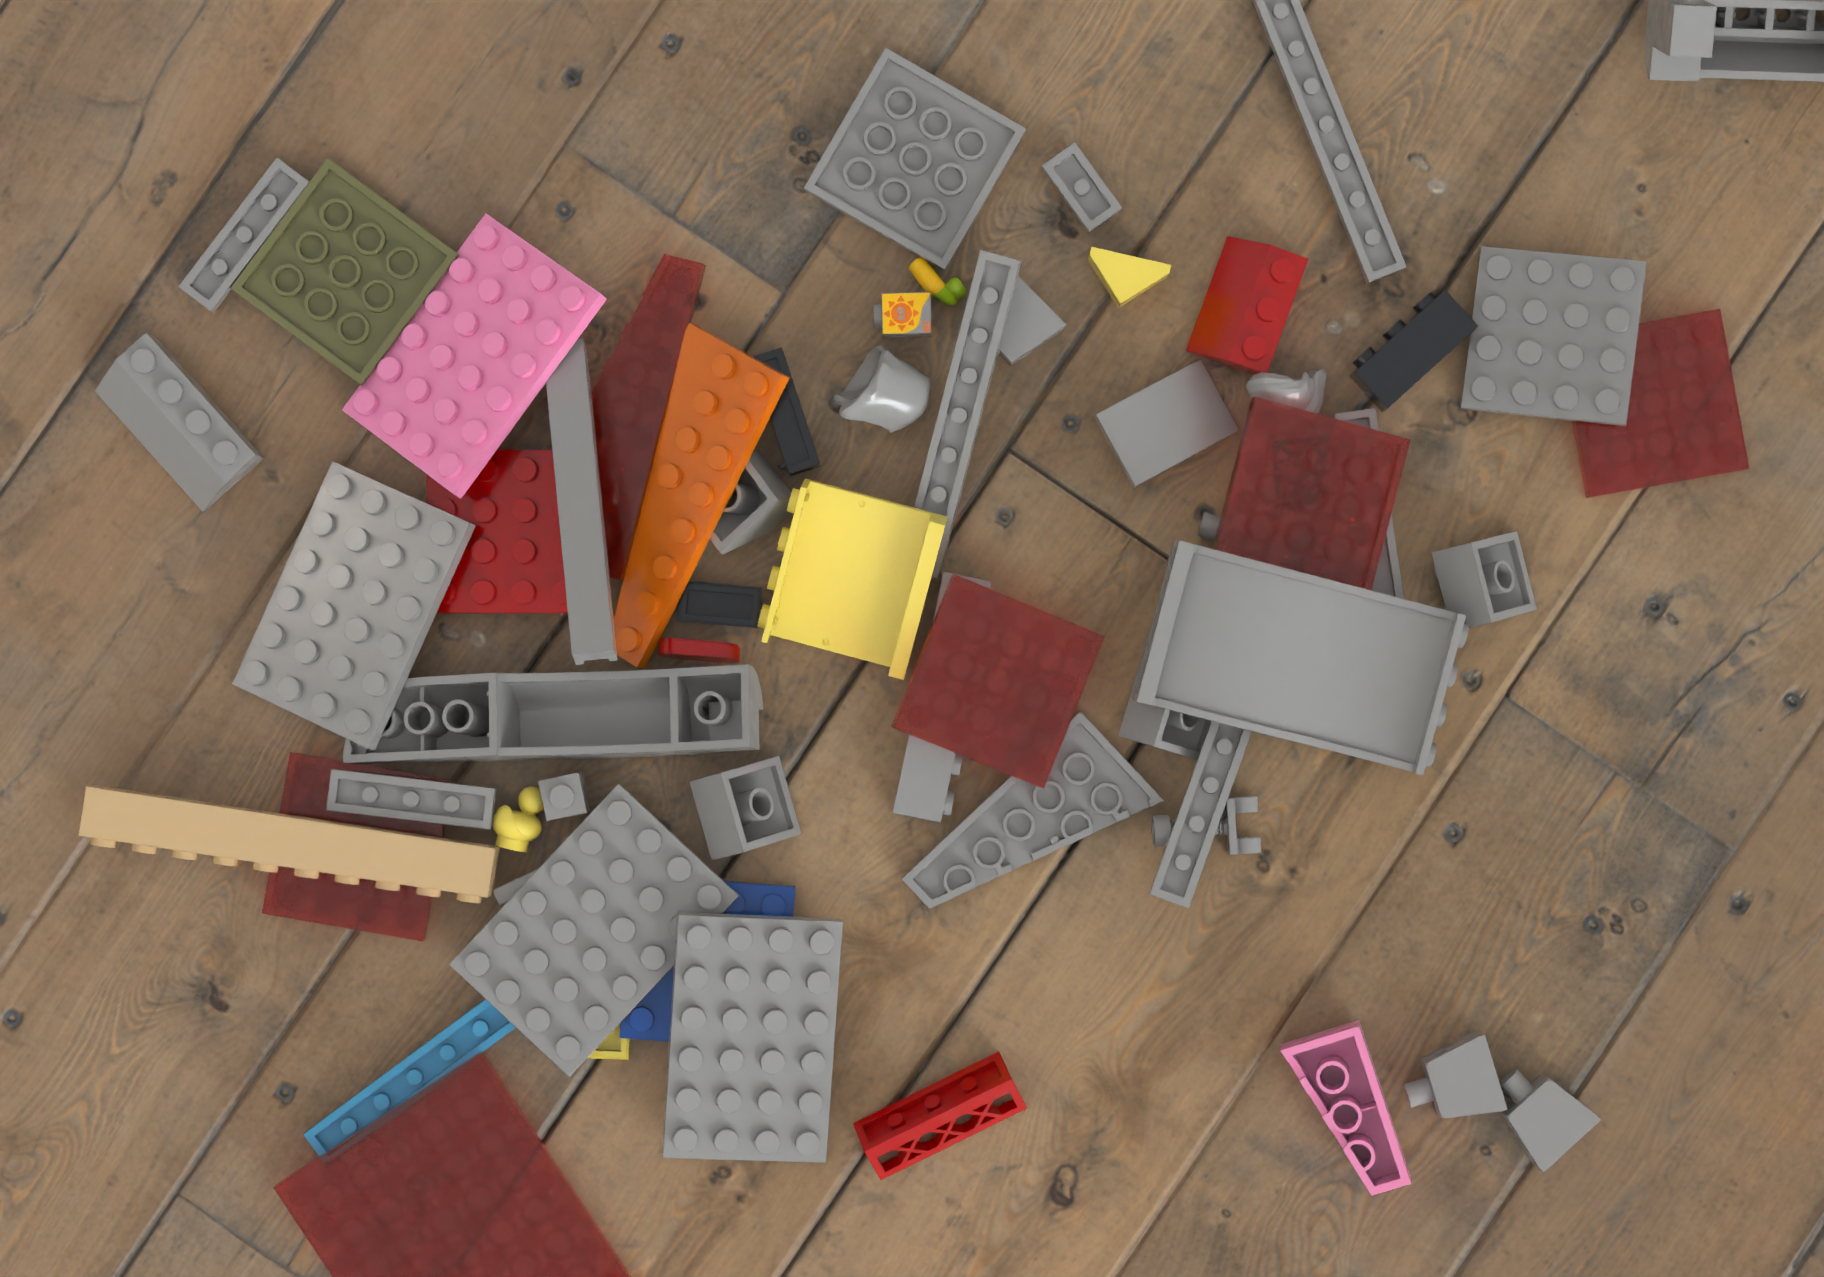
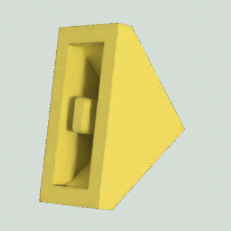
(1125, 274)

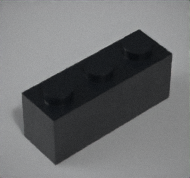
(1412, 349)

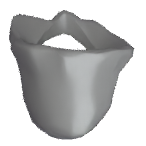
(885, 392)

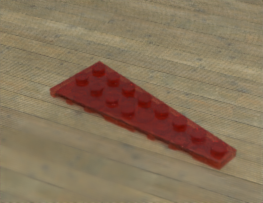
(634, 396)

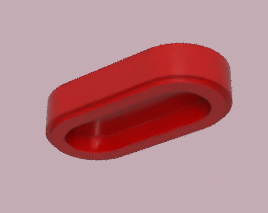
(699, 650)

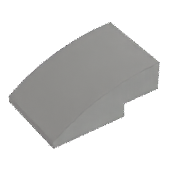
(1166, 423)

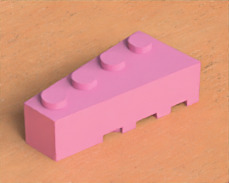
(1348, 1094)

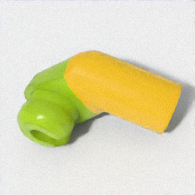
(931, 282)

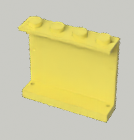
(852, 574)

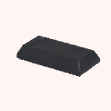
(720, 604)

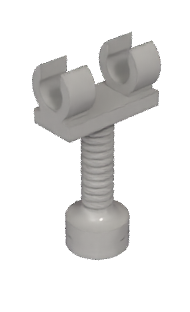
(1162, 826)

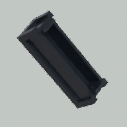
(790, 421)

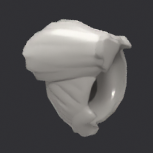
(1301, 393)

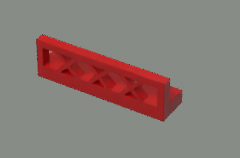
(936, 1111)

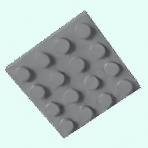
(914, 159)
(1554, 335)

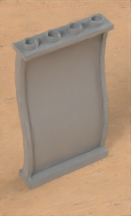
(1300, 657)

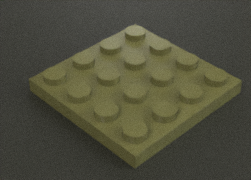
(344, 271)

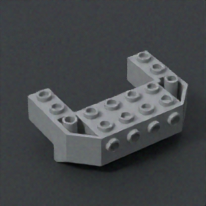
(1707, 41)

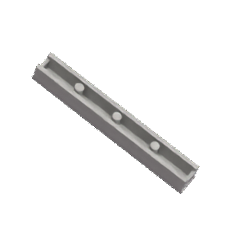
(580, 509)

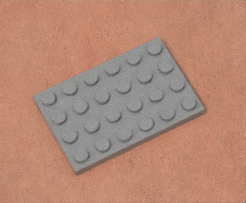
(353, 605)
(591, 929)
(751, 1037)

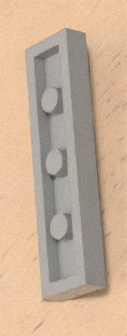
(243, 235)
(411, 799)

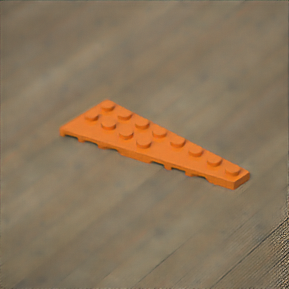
(704, 443)

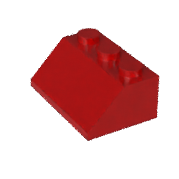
(1247, 305)

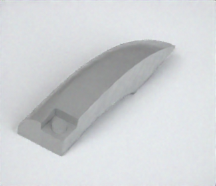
(569, 716)

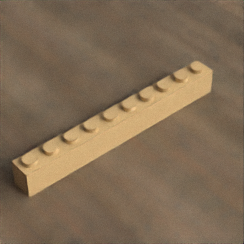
(289, 841)

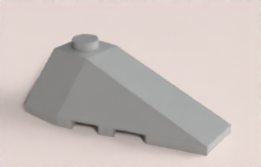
(754, 507)

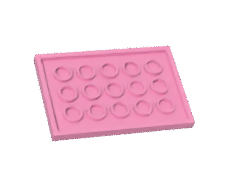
(474, 355)

